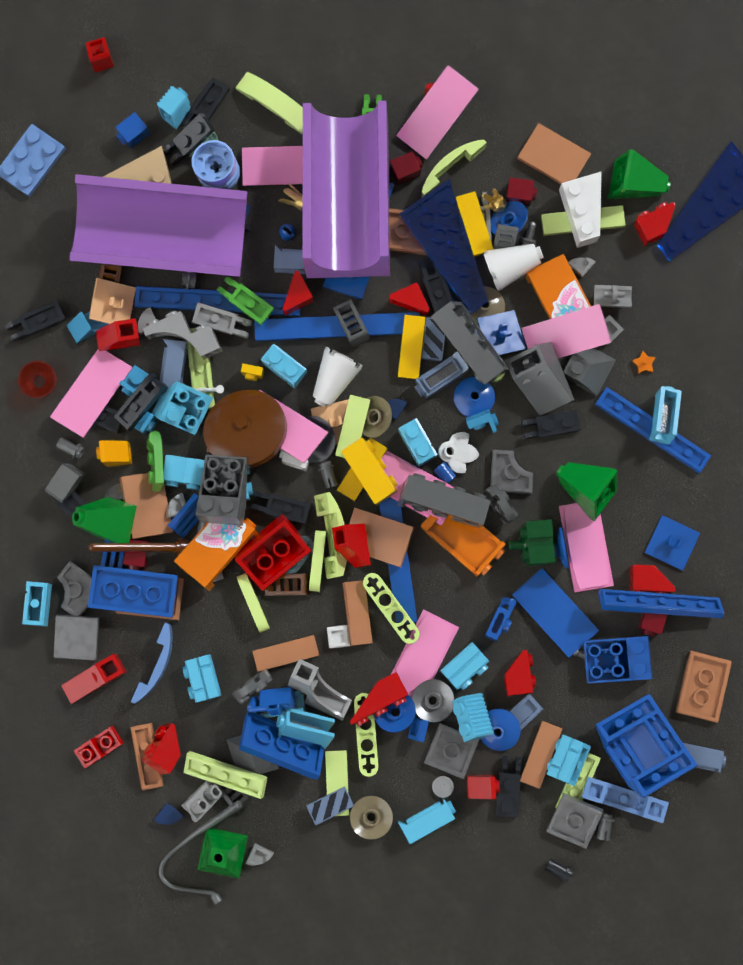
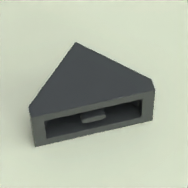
(65, 481)

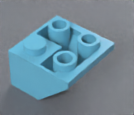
(182, 407)

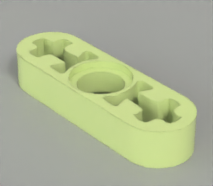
(317, 561)
(253, 602)

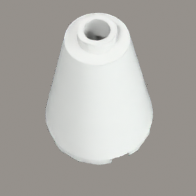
(512, 263)
(334, 376)

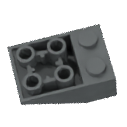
(540, 378)
(223, 490)

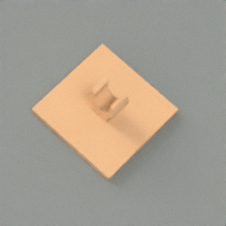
(111, 301)
(333, 415)

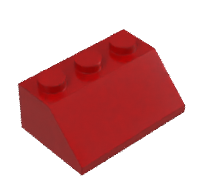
(272, 552)

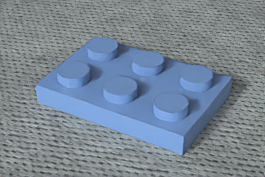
(31, 160)

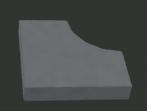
(508, 474)
(76, 587)

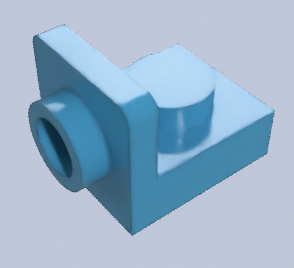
(133, 380)
(478, 420)
(146, 424)

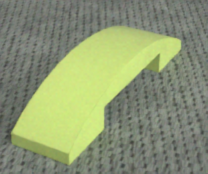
(272, 99)
(468, 150)
(327, 507)

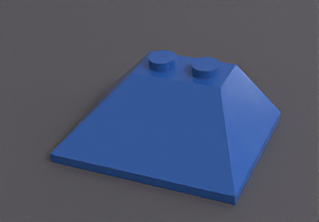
(644, 746)

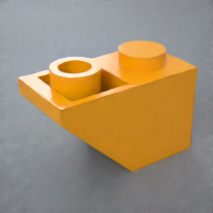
(114, 453)

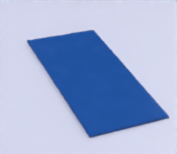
(555, 612)

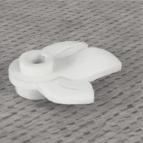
(461, 452)

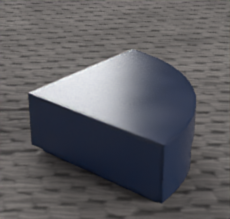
(396, 407)
(168, 815)

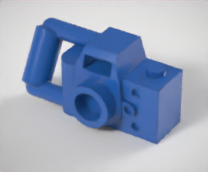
(501, 619)
(272, 701)

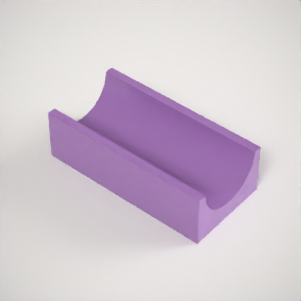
(346, 194)
(159, 225)

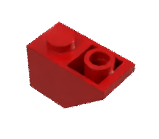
(654, 224)
(118, 335)
(352, 544)
(649, 579)
(518, 675)
(164, 750)
(482, 787)

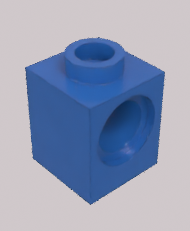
(132, 130)

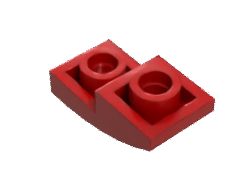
(98, 747)

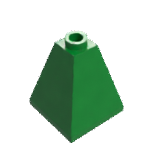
(636, 178)
(589, 486)
(106, 519)
(229, 845)

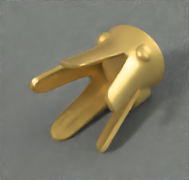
(298, 197)
(497, 202)

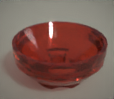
(30, 372)

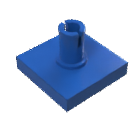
(349, 286)

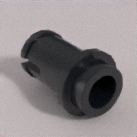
(559, 870)

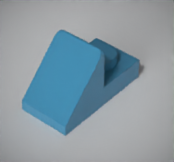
(83, 327)

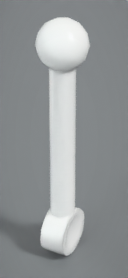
(219, 389)

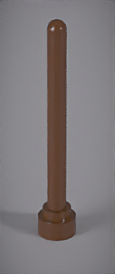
(177, 547)

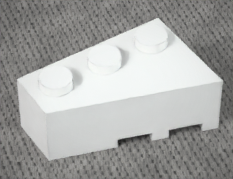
(583, 207)

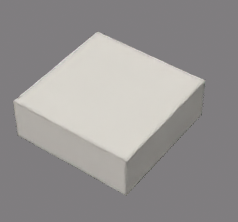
(338, 636)

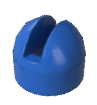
(284, 235)

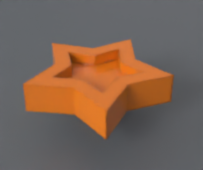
(644, 363)

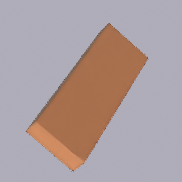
(357, 613)
(285, 653)
(142, 737)
(540, 754)

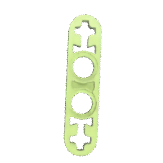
(392, 607)
(366, 734)

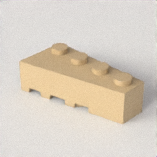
(149, 167)

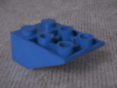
(618, 659)

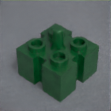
(536, 542)

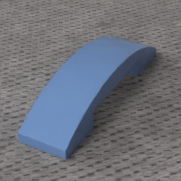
(143, 689)
(625, 799)

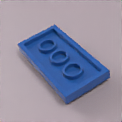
(133, 591)
(262, 740)

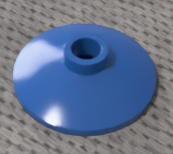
(513, 215)
(470, 406)
(559, 548)
(397, 723)
(508, 725)

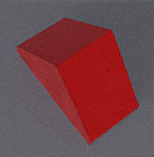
(99, 54)
(298, 295)
(411, 299)

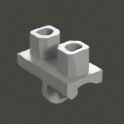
(613, 296)
(202, 800)

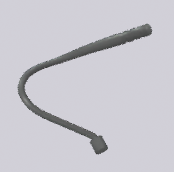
(209, 824)

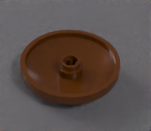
(246, 426)

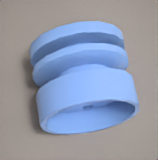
(211, 156)

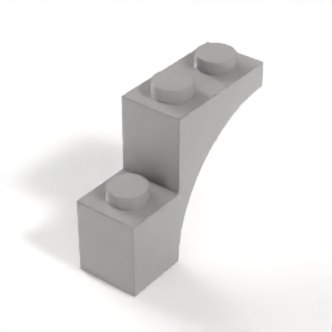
(176, 325)
(319, 694)

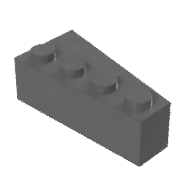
(470, 342)
(443, 500)

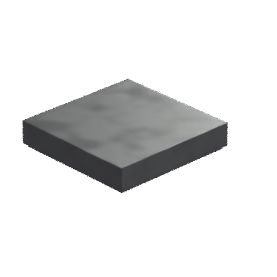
(76, 637)
(450, 751)
(574, 820)

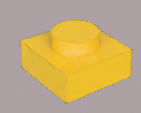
(252, 372)

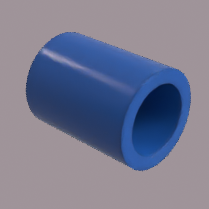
(445, 473)

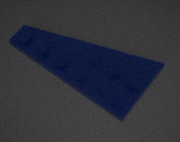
(710, 206)
(442, 235)

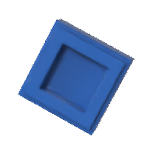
(418, 729)

